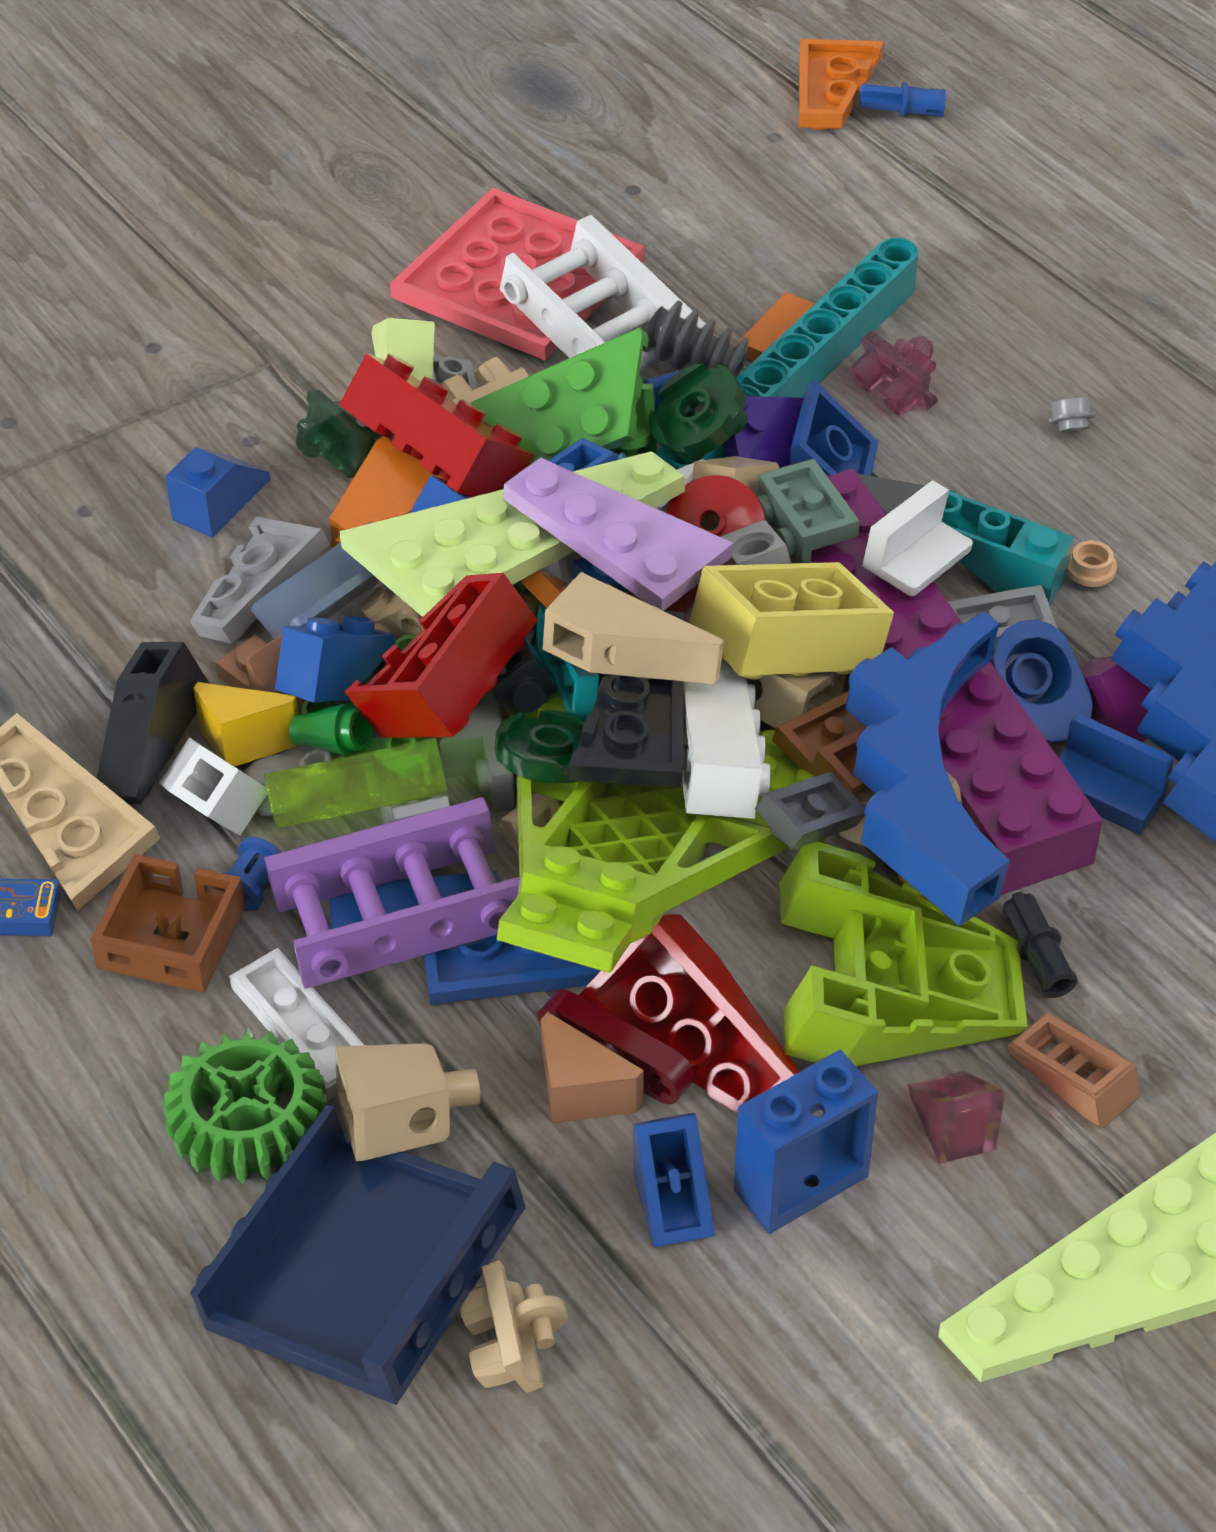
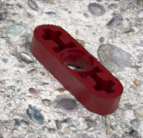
(665, 1070)

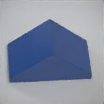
(672, 1179)

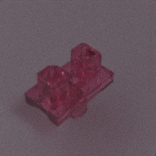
(904, 365)

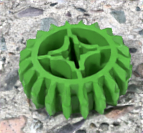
(242, 1083)

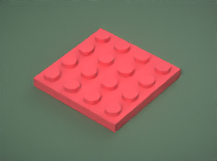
(464, 269)

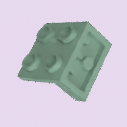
(805, 509)

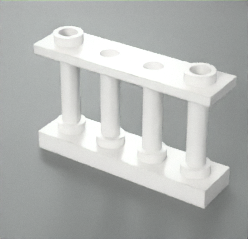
(617, 275)

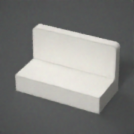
(912, 543)

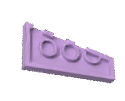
(626, 539)

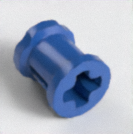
(252, 871)

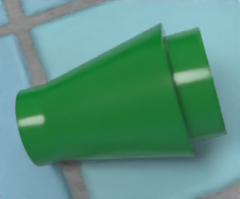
(332, 729)

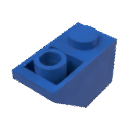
(328, 657)

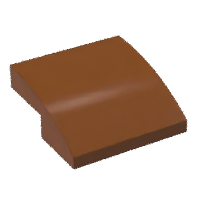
(824, 741)

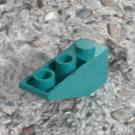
(1008, 548)

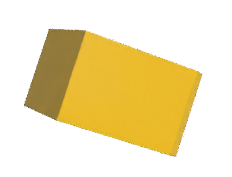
(244, 722)

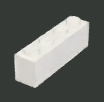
(723, 748)

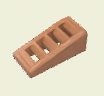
(1100, 1095)

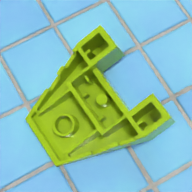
(901, 967)

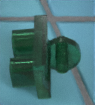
(334, 434)

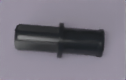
(1039, 945)

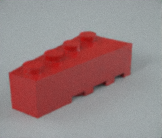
(432, 428)

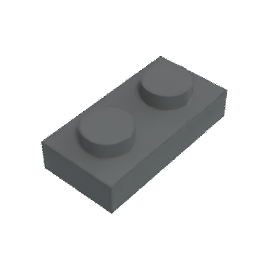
(810, 810)

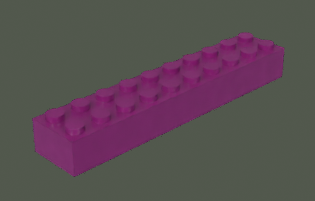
(987, 741)

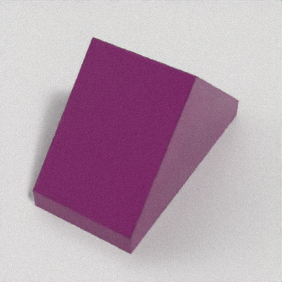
(1115, 696)

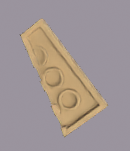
(69, 813)

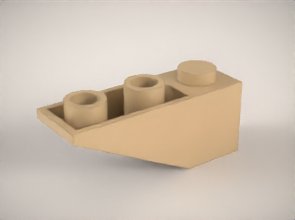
(626, 637)

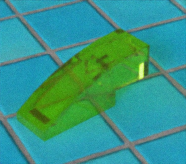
(355, 782)

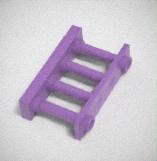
(379, 856)

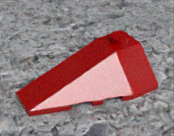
(690, 1001)

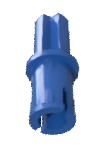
(903, 99)

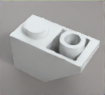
(214, 787)

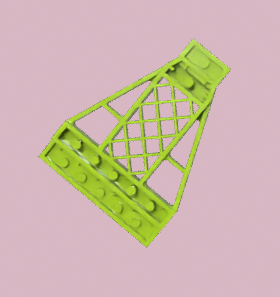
(601, 897)

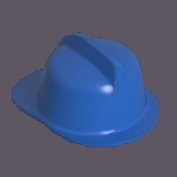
(1043, 676)

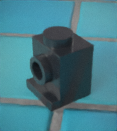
(526, 684)

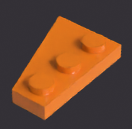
(832, 79)

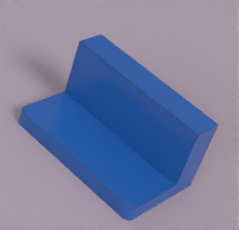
(1116, 772)

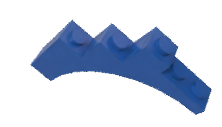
(1175, 656)
(915, 812)

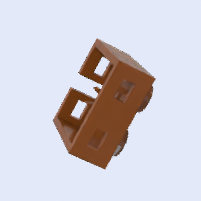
(149, 903)

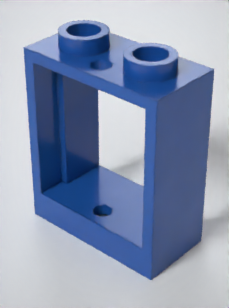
(786, 1145)

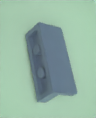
(314, 591)

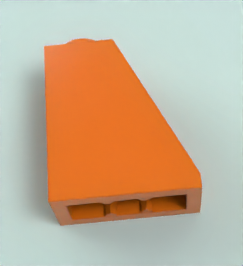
(381, 489)

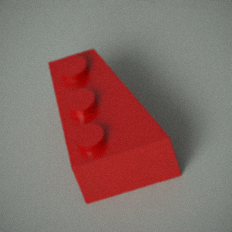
(449, 664)

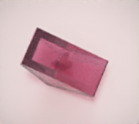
(958, 1114)

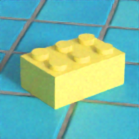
(790, 617)

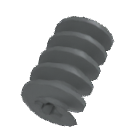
(693, 344)

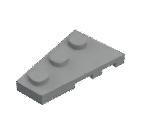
(267, 561)

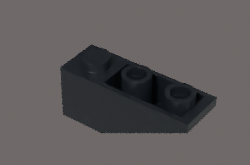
(148, 717)

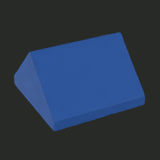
(831, 436)

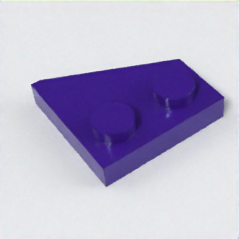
(768, 430)

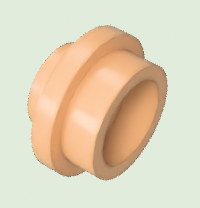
(1092, 564)

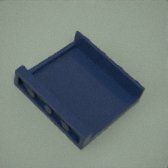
(356, 1260)

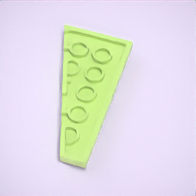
(435, 548)
(1123, 1270)

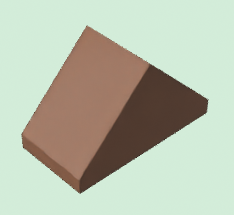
(585, 1076)

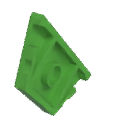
(573, 400)

